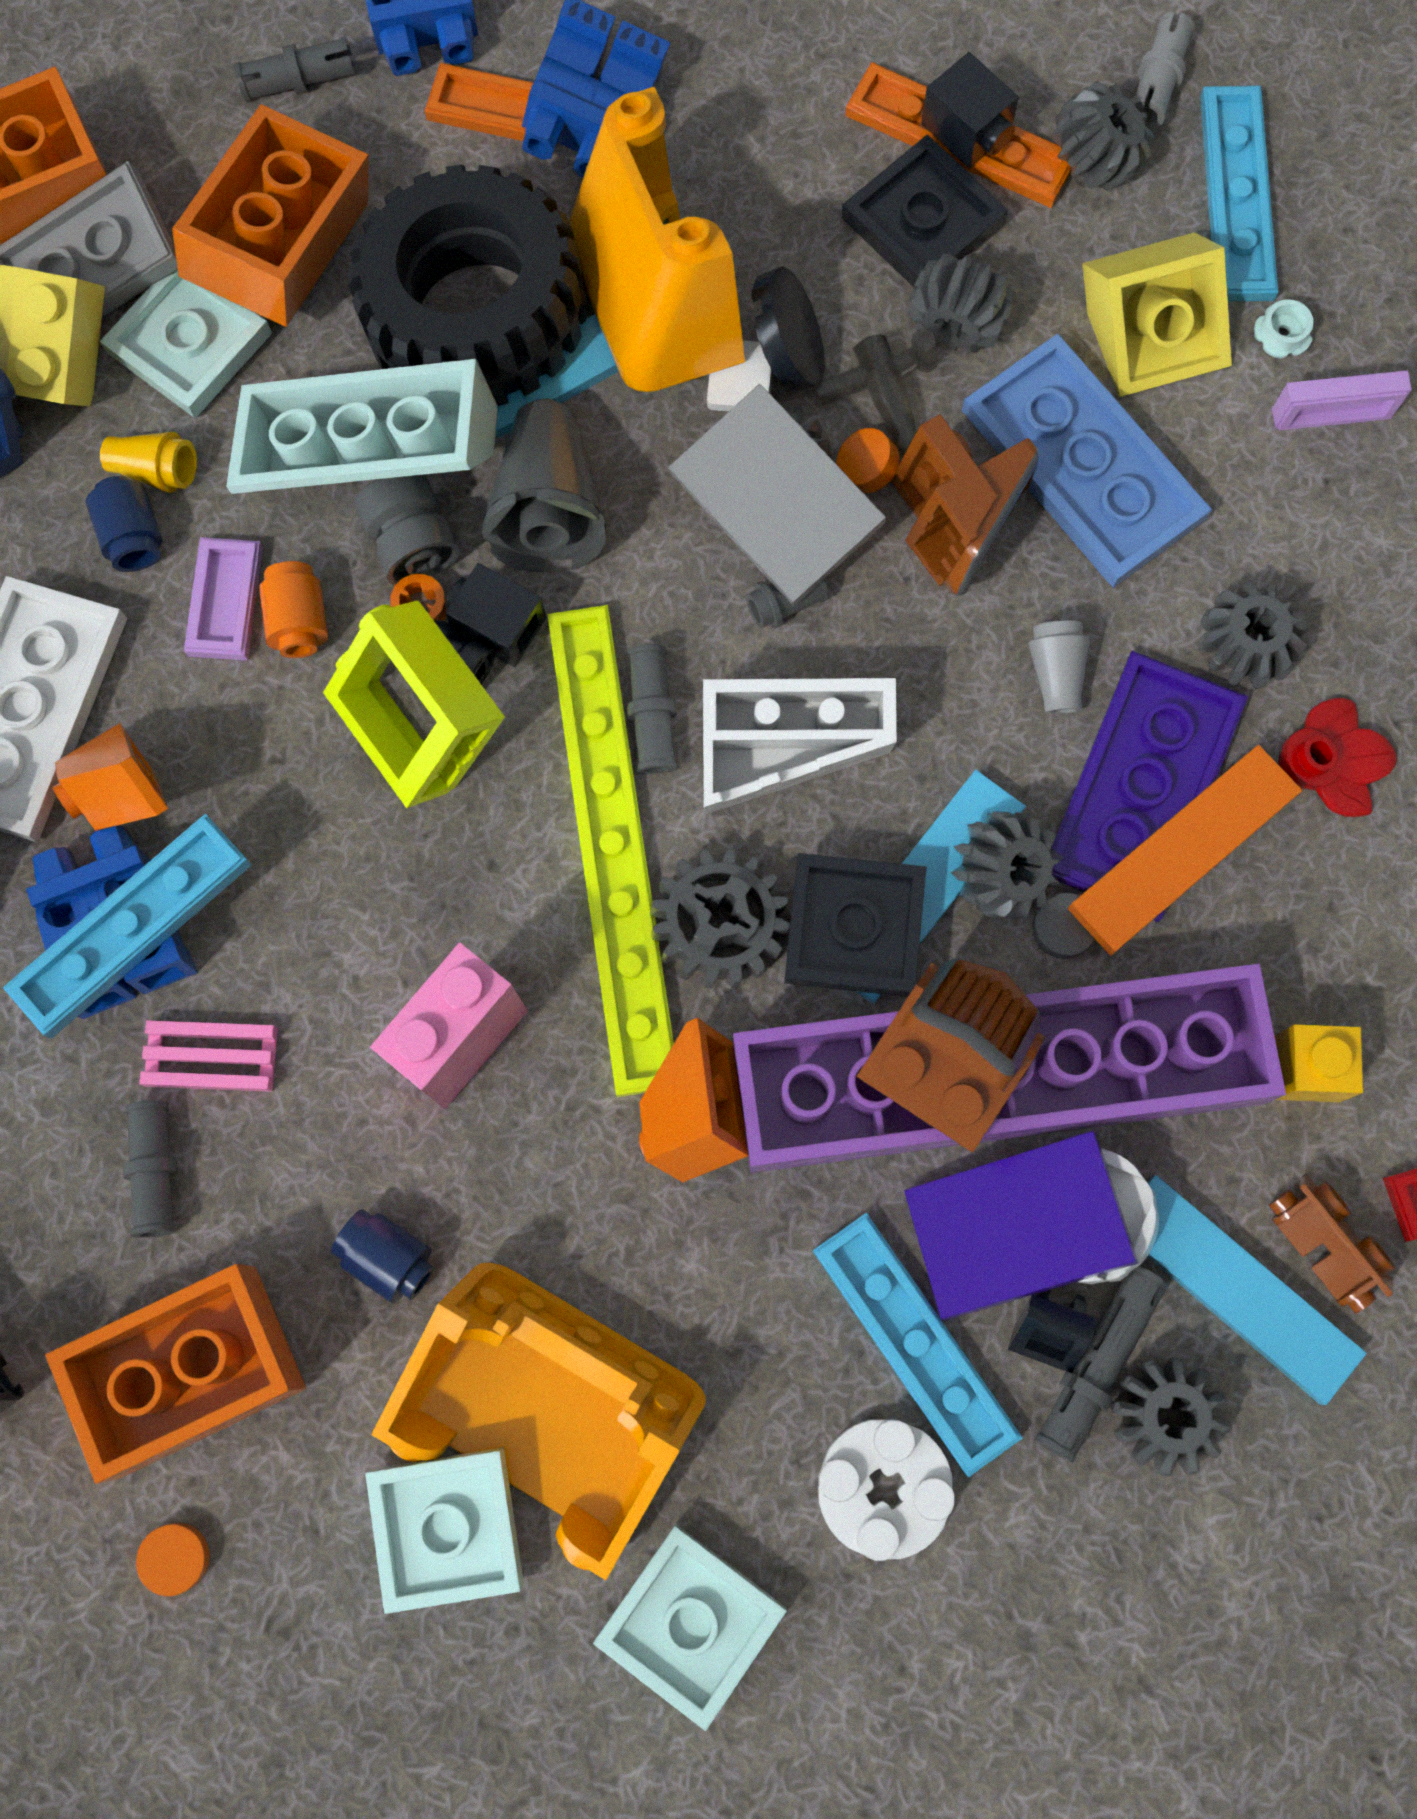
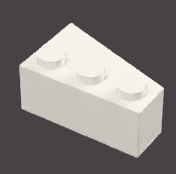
(789, 732)

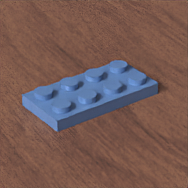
(1094, 461)

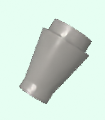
(1060, 664)

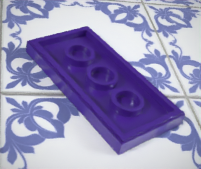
(1146, 764)

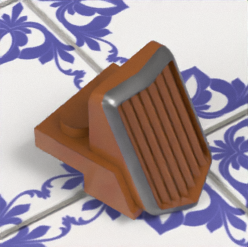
(957, 501)
(957, 1049)

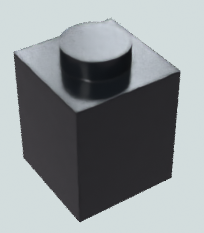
(970, 110)
(495, 612)

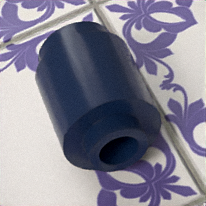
(124, 523)
(383, 1256)

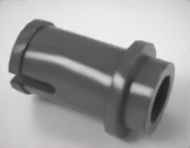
(770, 606)

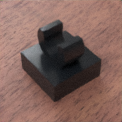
(1053, 1331)

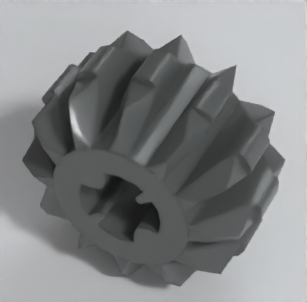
(1103, 136)
(961, 302)
(1241, 653)
(1007, 865)
(1183, 1439)

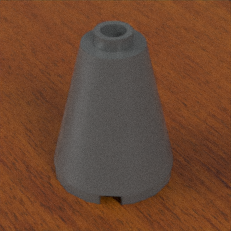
(544, 493)

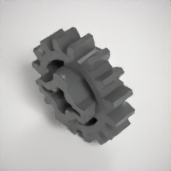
(739, 932)

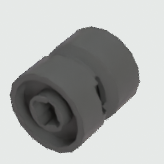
(406, 526)

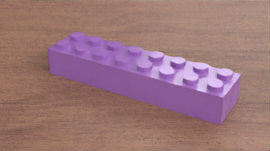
(1105, 1061)

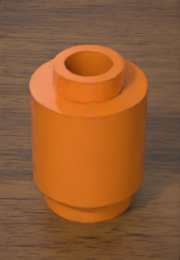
(293, 609)

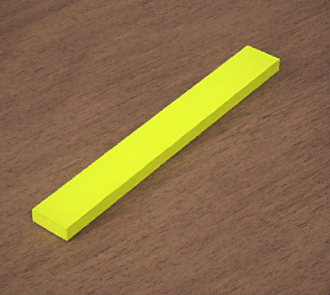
(611, 846)

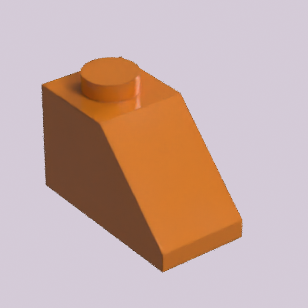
(108, 781)
(694, 1106)

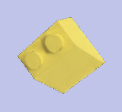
(1160, 312)
(50, 334)

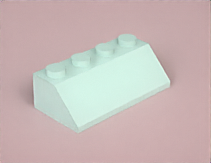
(362, 426)

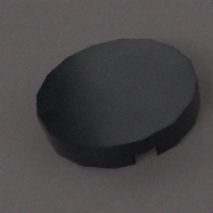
(788, 329)

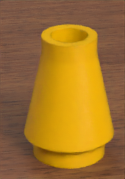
(152, 459)

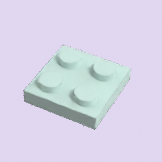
(185, 341)
(444, 1530)
(690, 1627)

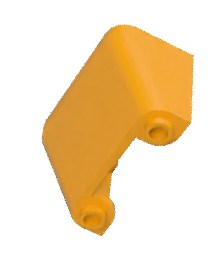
(654, 287)
(571, 1401)

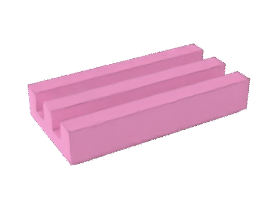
(154, 1053)

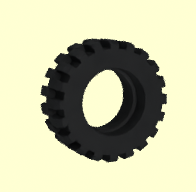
(458, 224)

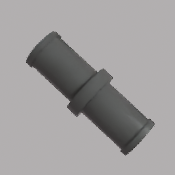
(295, 69)
(651, 709)
(150, 1169)

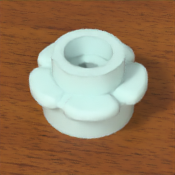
(1288, 315)

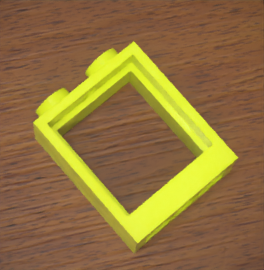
(441, 681)

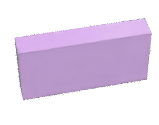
(1341, 400)
(223, 599)

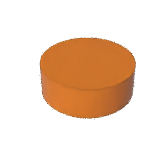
(868, 459)
(172, 1559)

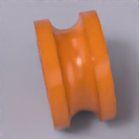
(420, 583)

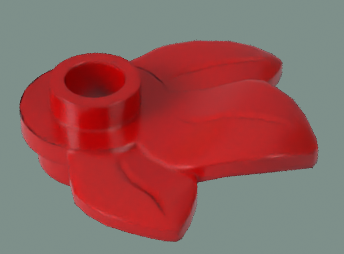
(1346, 757)

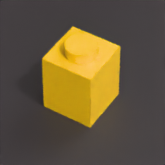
(1320, 1062)

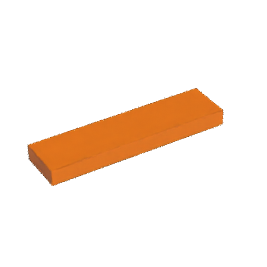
(896, 108)
(1184, 850)

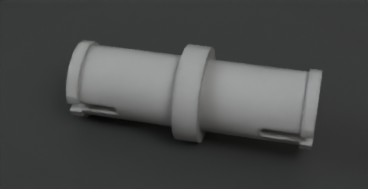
(1163, 67)

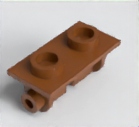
(1353, 1263)

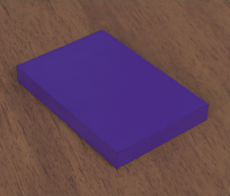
(1020, 1226)

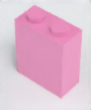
(451, 1025)

